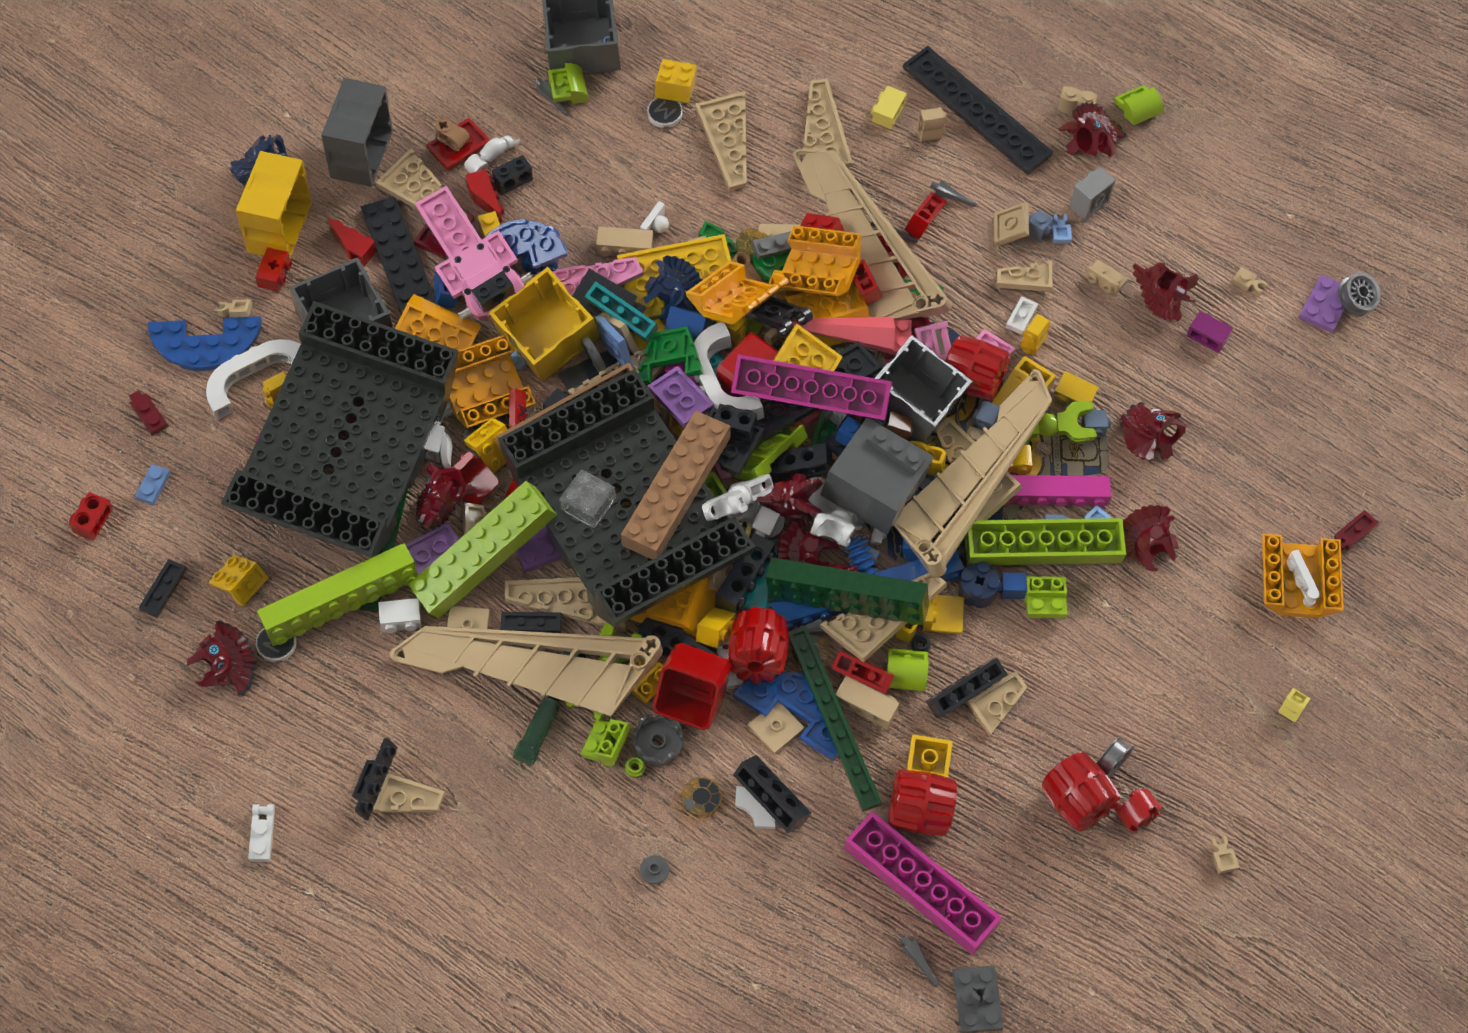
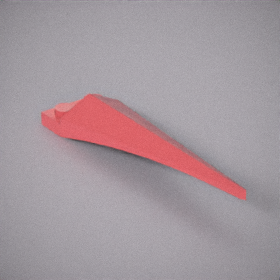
(873, 332)

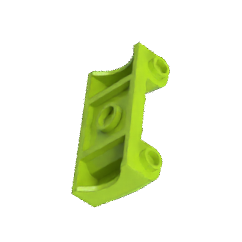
(769, 450)

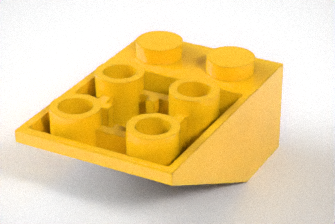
(1018, 375)

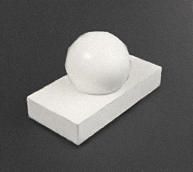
(656, 219)

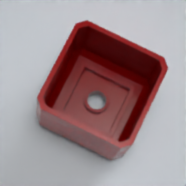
(749, 346)
(692, 686)

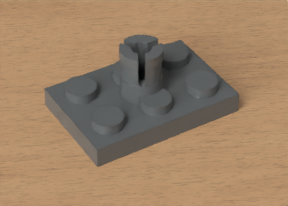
(977, 999)

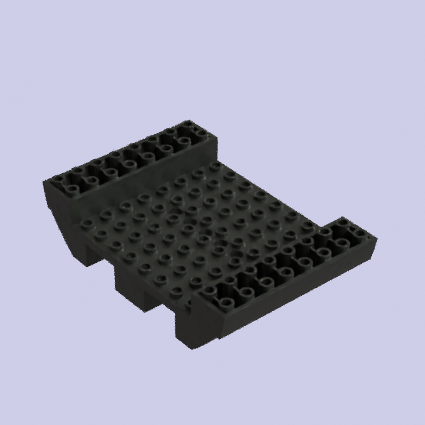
(403, 394)
(623, 435)

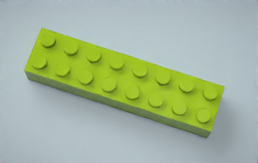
(1045, 541)
(482, 549)
(338, 594)

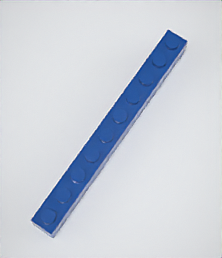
(804, 614)

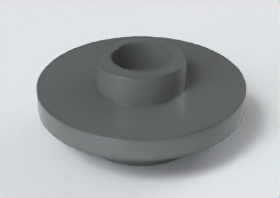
(654, 869)

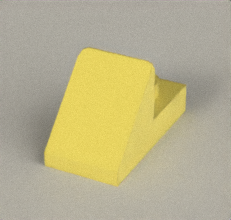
(1294, 705)

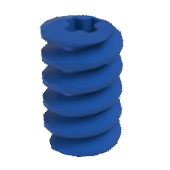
(860, 555)

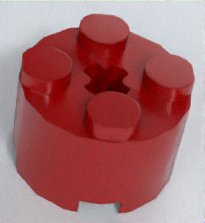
(1138, 810)

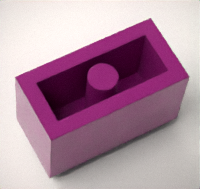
(1209, 331)

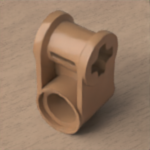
(452, 135)

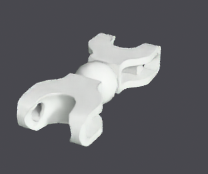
(737, 497)
(837, 524)

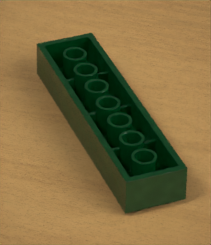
(847, 591)

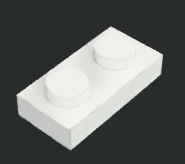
(1021, 315)

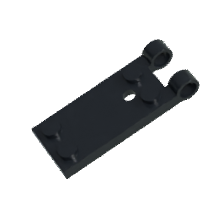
(778, 314)

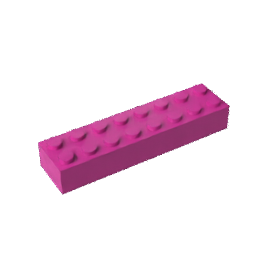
(811, 387)
(922, 883)

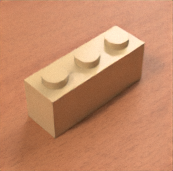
(620, 241)
(867, 702)

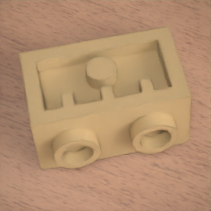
(1105, 277)

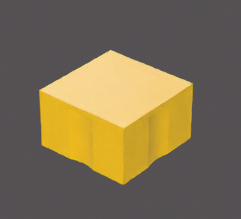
(274, 204)
(544, 324)

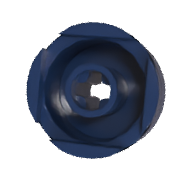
(979, 585)

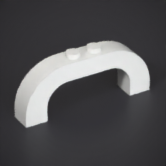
(707, 344)
(243, 366)

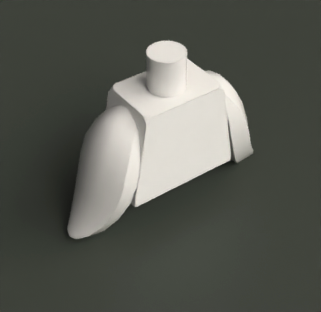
(439, 445)

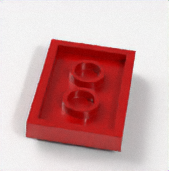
(450, 158)

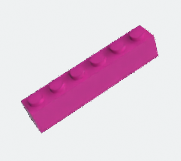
(1062, 490)

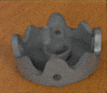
(652, 728)

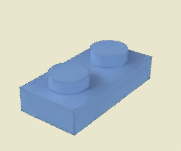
(152, 484)

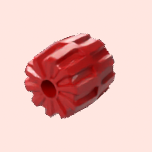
(981, 363)
(758, 645)
(1080, 791)
(922, 802)

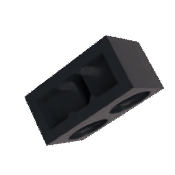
(512, 175)
(736, 418)

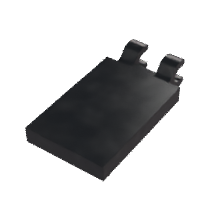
(587, 282)
(585, 370)

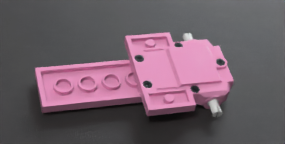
(470, 258)

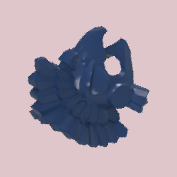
(243, 167)
(672, 283)

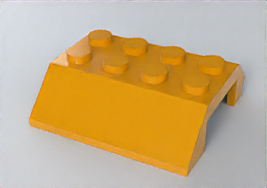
(730, 295)

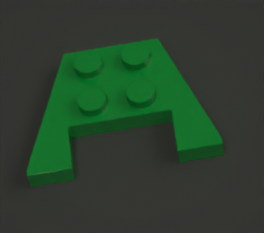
(670, 348)

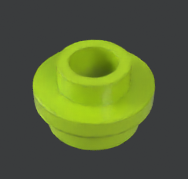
(635, 761)

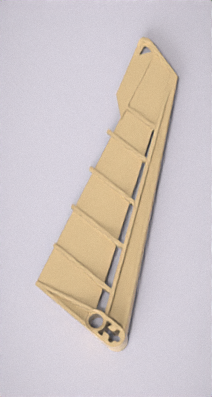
(832, 183)
(941, 498)
(570, 678)

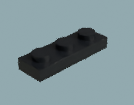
(162, 588)
(531, 621)

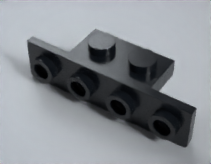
(372, 779)

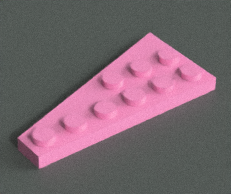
(618, 271)

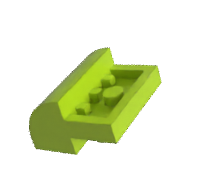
(568, 84)
(1140, 104)
(1046, 597)
(909, 669)
(606, 741)

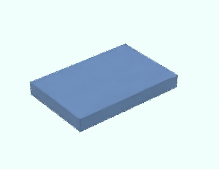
(613, 341)

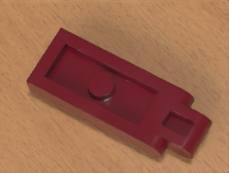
(147, 412)
(1356, 530)

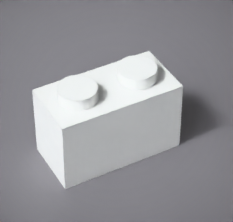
(766, 522)
(400, 615)

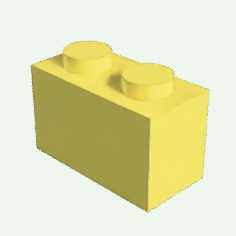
(889, 107)

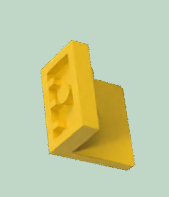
(484, 444)
(239, 578)
(945, 615)

